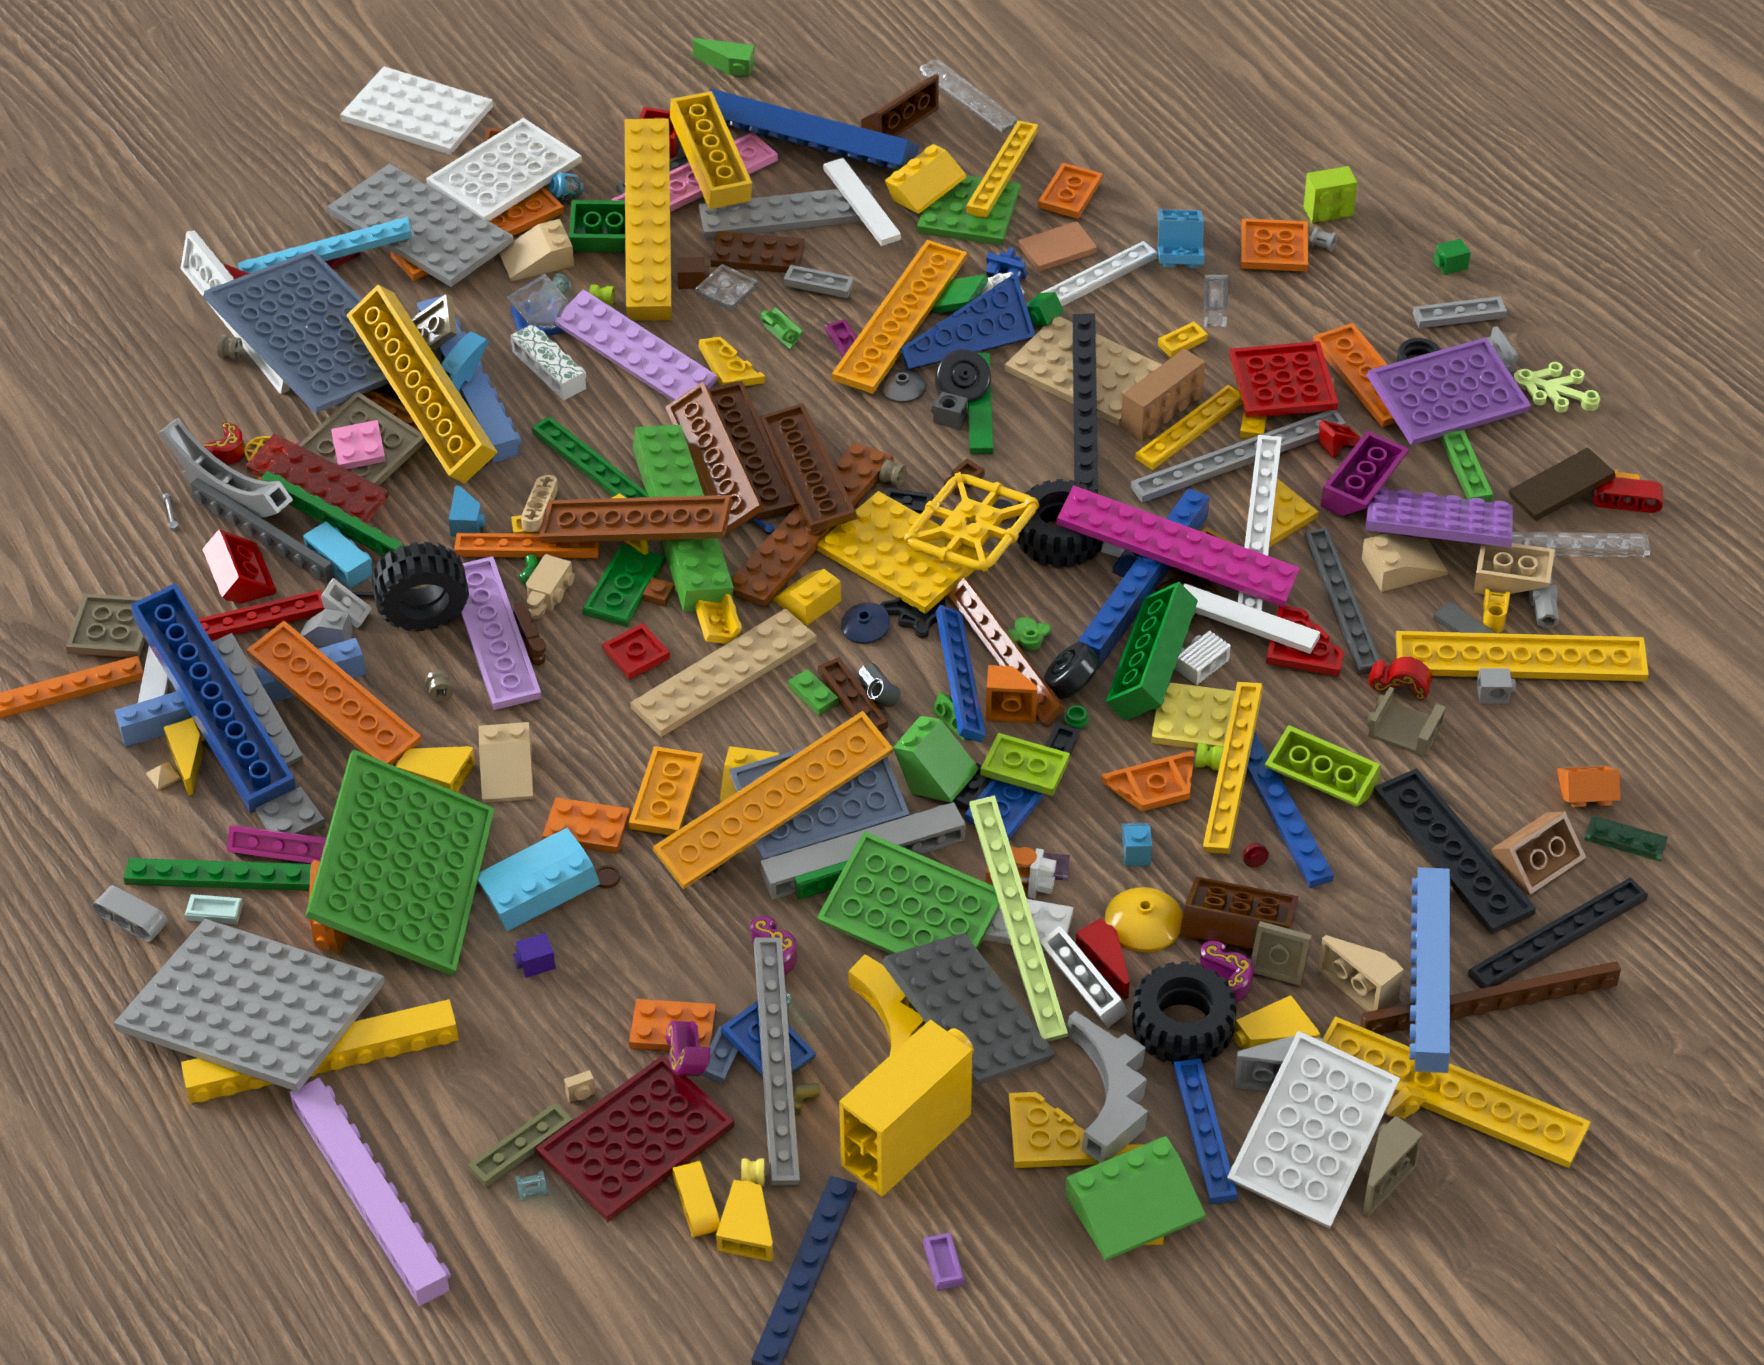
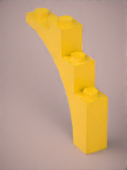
(884, 995)

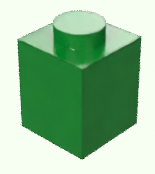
(1452, 256)
(1044, 308)

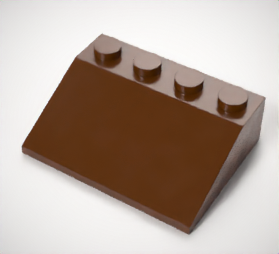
(1233, 912)

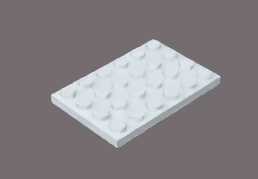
(417, 110)
(504, 169)
(1313, 1129)

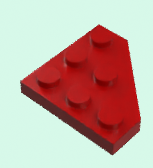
(1324, 657)

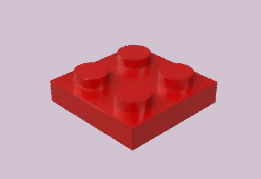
(636, 651)

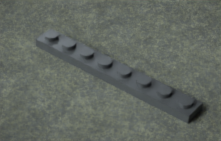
(262, 531)

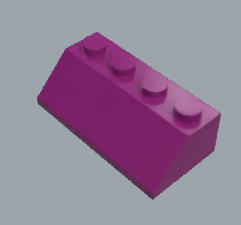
(1362, 474)

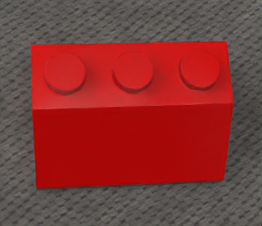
(238, 568)

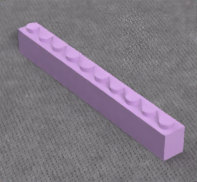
(370, 1192)

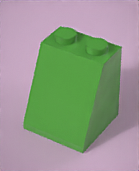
(933, 760)

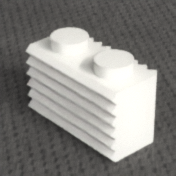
(1202, 657)

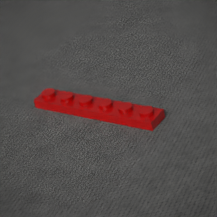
(263, 615)

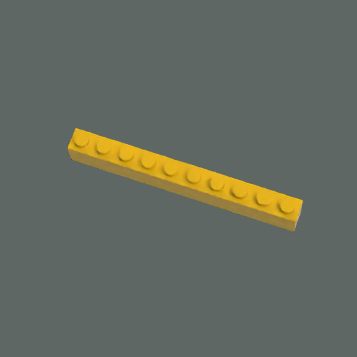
(363, 1042)

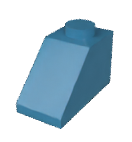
(465, 513)
(1137, 844)

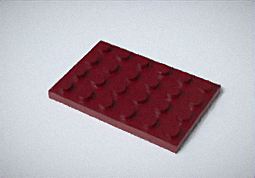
(634, 1138)

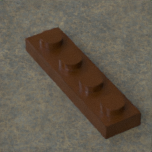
(850, 692)

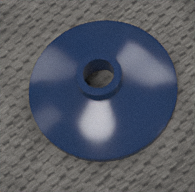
(865, 630)

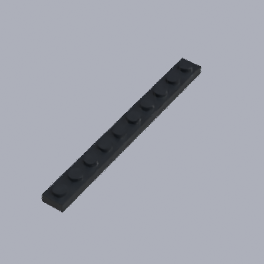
(1085, 400)

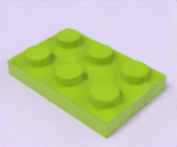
(1025, 764)

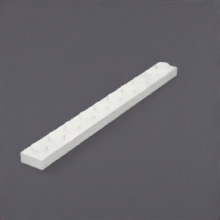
(1262, 503)

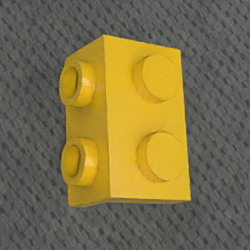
(718, 620)

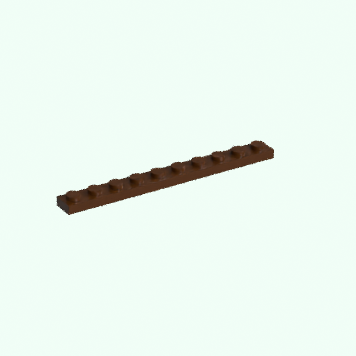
(1503, 996)

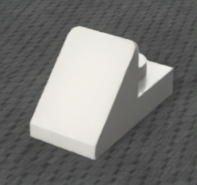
(341, 599)

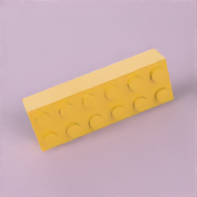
(710, 150)

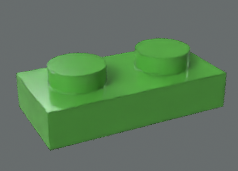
(813, 692)

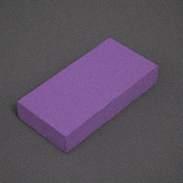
(943, 1261)

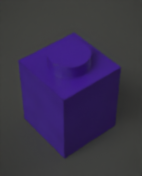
(534, 955)

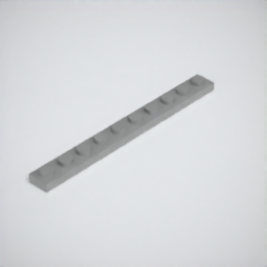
(1227, 458)
(776, 1062)

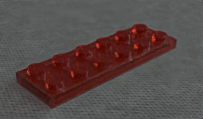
(319, 477)

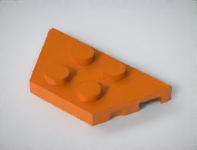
(1154, 782)

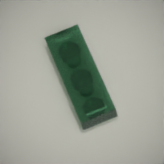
(1626, 838)

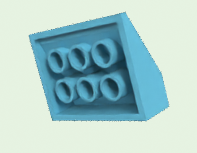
(538, 879)

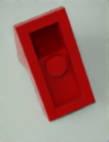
(1335, 436)

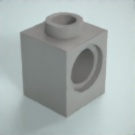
(1495, 686)

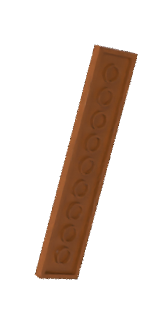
(793, 541)

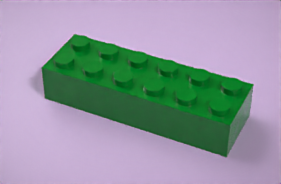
(1152, 651)

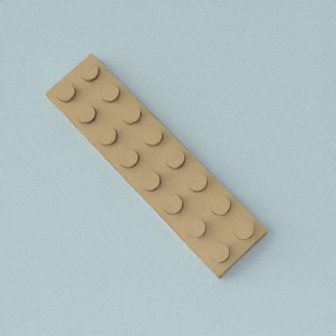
(723, 672)

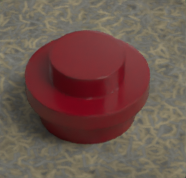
(1255, 855)

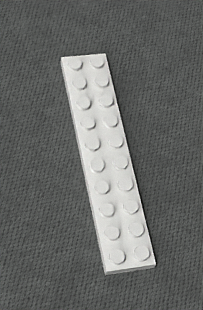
(208, 272)

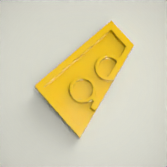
(727, 364)

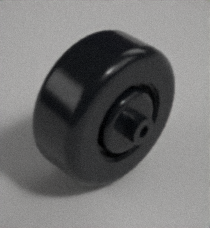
(963, 375)
(1072, 670)

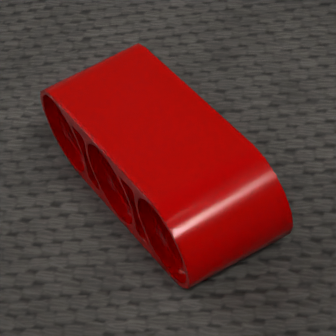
(1630, 495)

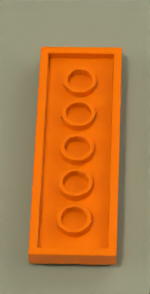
(1352, 359)

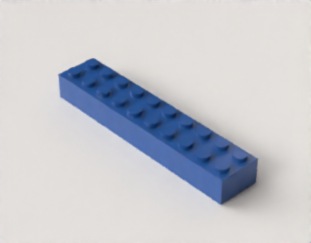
(816, 131)
(212, 697)

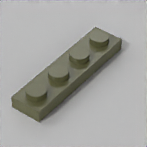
(518, 1145)

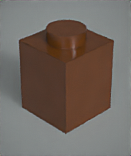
(691, 272)

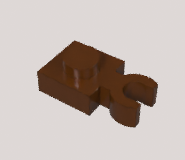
(966, 467)

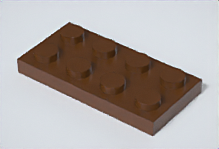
(757, 251)

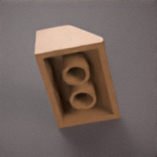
(1539, 851)

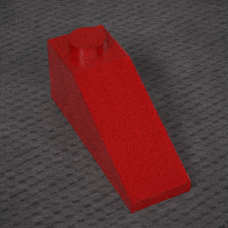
(1103, 950)

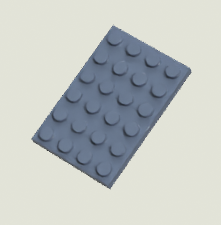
(857, 805)

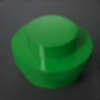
(1076, 717)

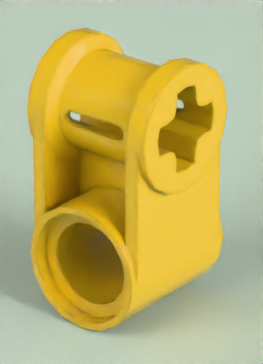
(1495, 610)

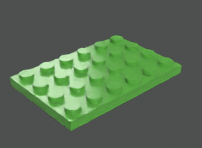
(905, 899)

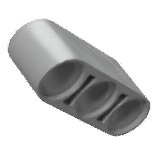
(130, 913)

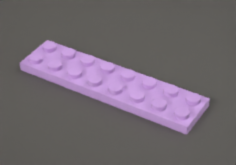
(632, 347)
(497, 638)

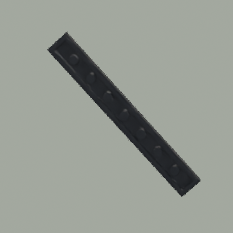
(1558, 934)

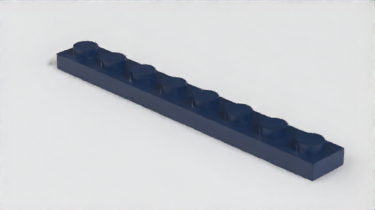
(804, 1272)

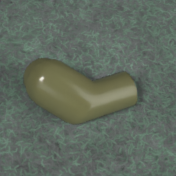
(804, 1091)

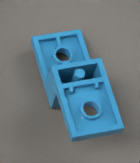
(1180, 237)

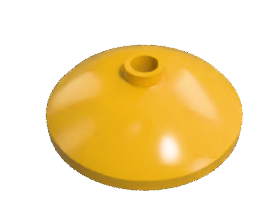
(1145, 919)

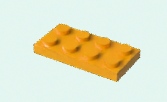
(666, 791)

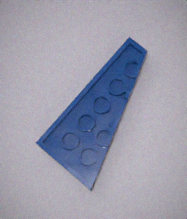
(983, 324)

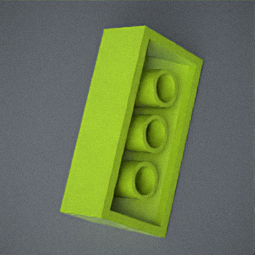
(1324, 766)

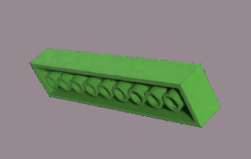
(669, 472)

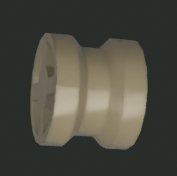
(229, 347)
(892, 473)
(439, 685)

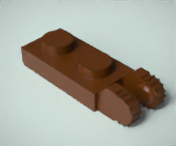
(533, 643)

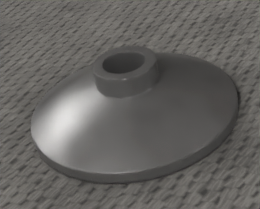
(902, 386)

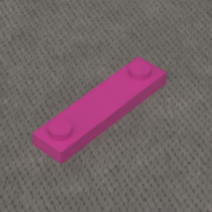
(275, 844)

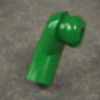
(532, 563)

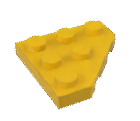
(1289, 513)
(1044, 1134)

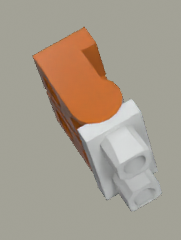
(1034, 871)

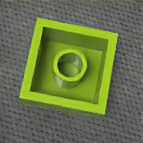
(1330, 194)

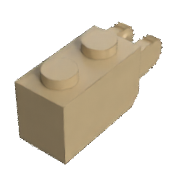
(548, 584)

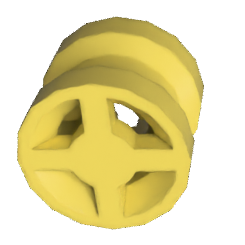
(753, 1171)

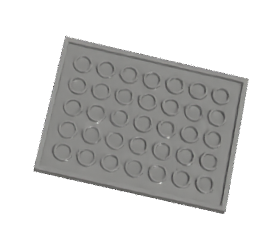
(250, 1004)

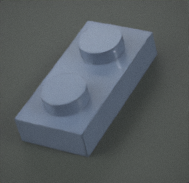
(721, 1058)

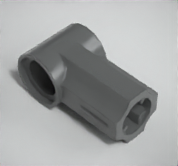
(878, 685)

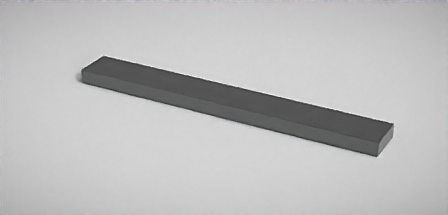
(1342, 599)

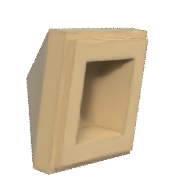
(163, 776)

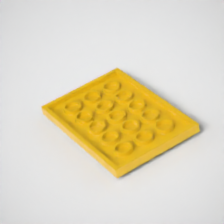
(877, 551)

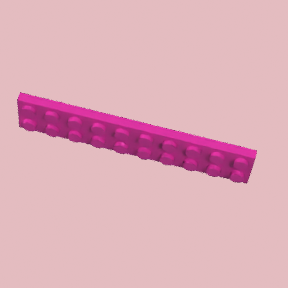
(1178, 546)

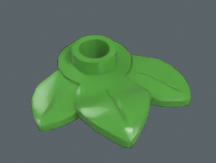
(1029, 633)

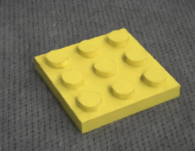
(1192, 716)

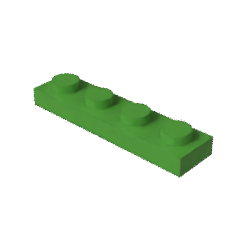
(1466, 466)

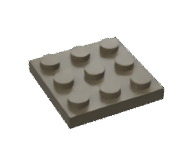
(106, 627)

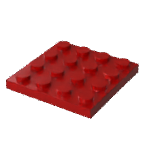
(1283, 379)

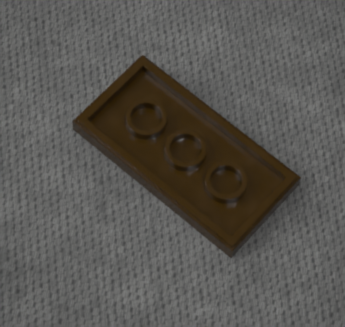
(1562, 484)

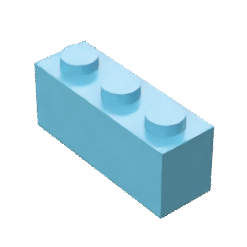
(348, 561)

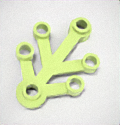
(1531, 380)

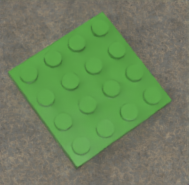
(949, 218)

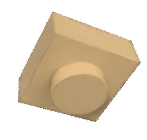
(579, 1086)

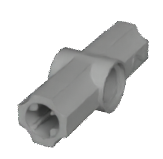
(1545, 605)

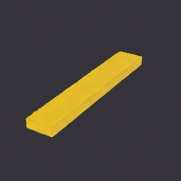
(1189, 427)

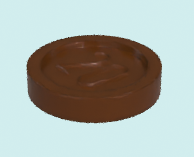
(608, 876)

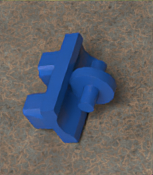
(1005, 263)

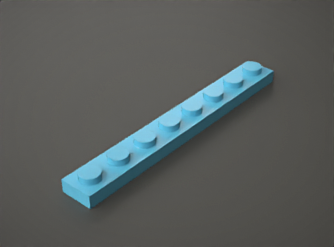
(338, 245)

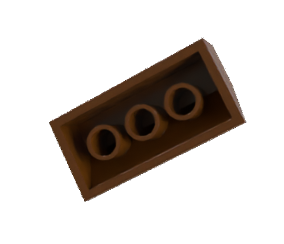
(905, 109)

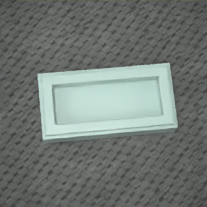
(214, 908)

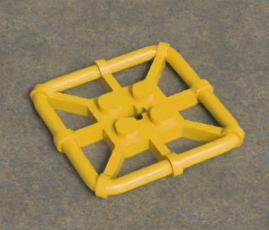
(974, 534)

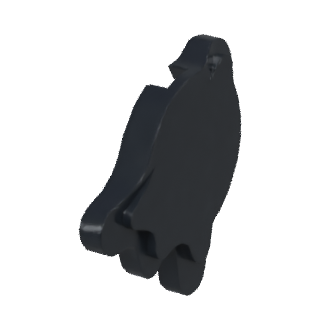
(912, 616)

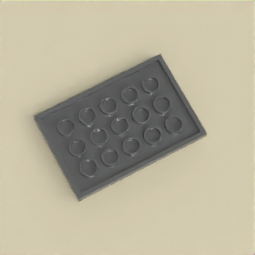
(962, 992)

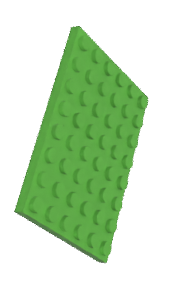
(401, 863)

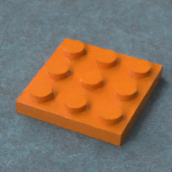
(1274, 244)

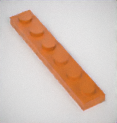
(520, 546)
(70, 686)

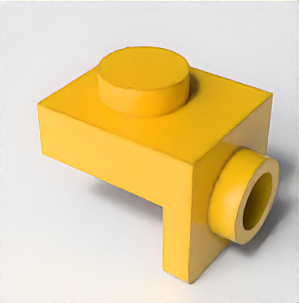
(1405, 1102)

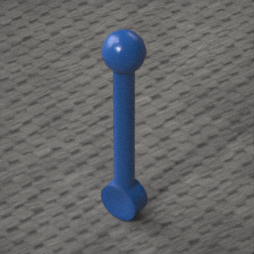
(769, 528)

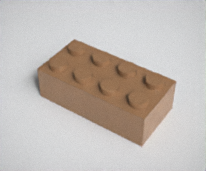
(1162, 394)

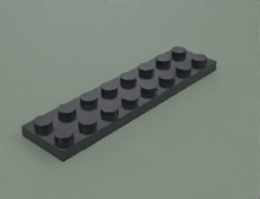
(1452, 846)

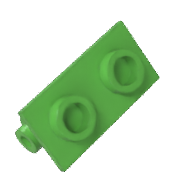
(781, 326)
(945, 711)

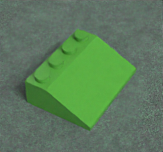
(1134, 1198)

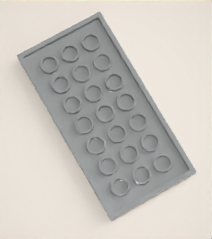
(446, 235)

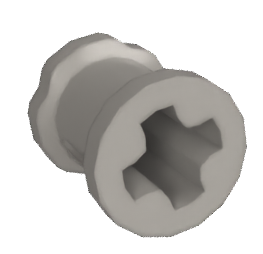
(1323, 239)

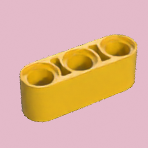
(696, 1199)

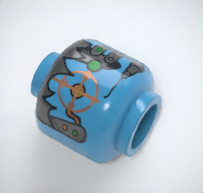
(566, 187)

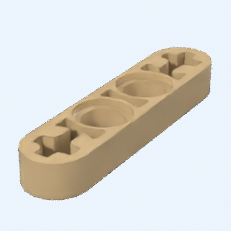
(534, 511)

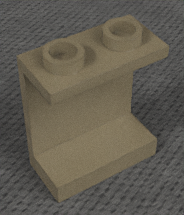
(1404, 726)

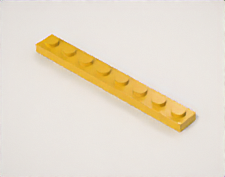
(1002, 169)
(1233, 768)

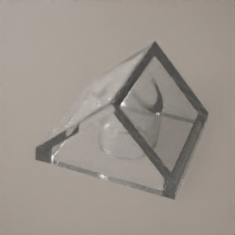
(539, 302)

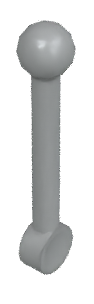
(173, 525)

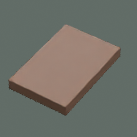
(1057, 246)

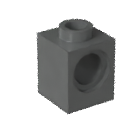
(950, 410)

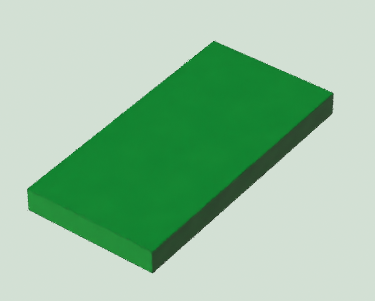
(622, 585)

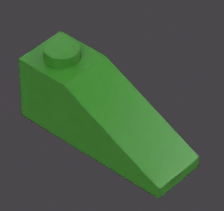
(726, 56)

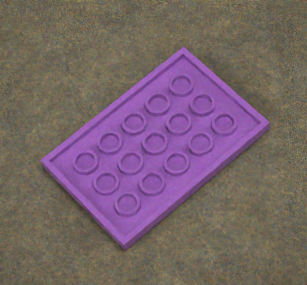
(1448, 390)
(1441, 517)

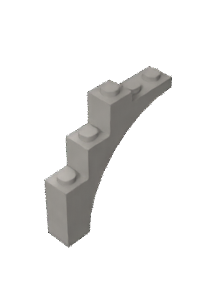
(255, 495)
(1118, 1065)

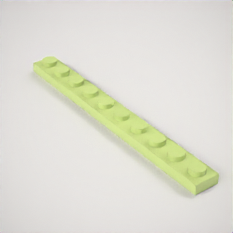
(1018, 919)

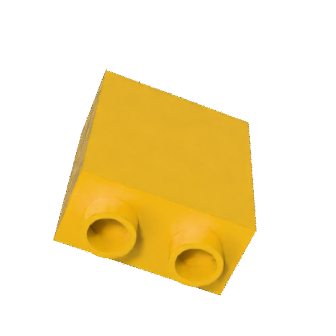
(906, 1106)

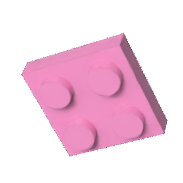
(358, 445)

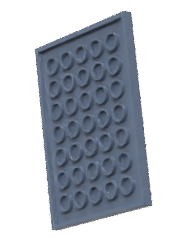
(301, 328)

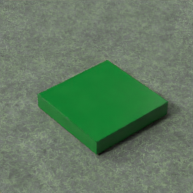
(960, 293)

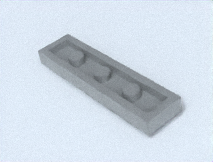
(1459, 312)

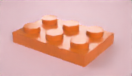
(1070, 190)
(592, 824)
(653, 1017)

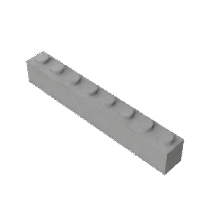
(917, 833)

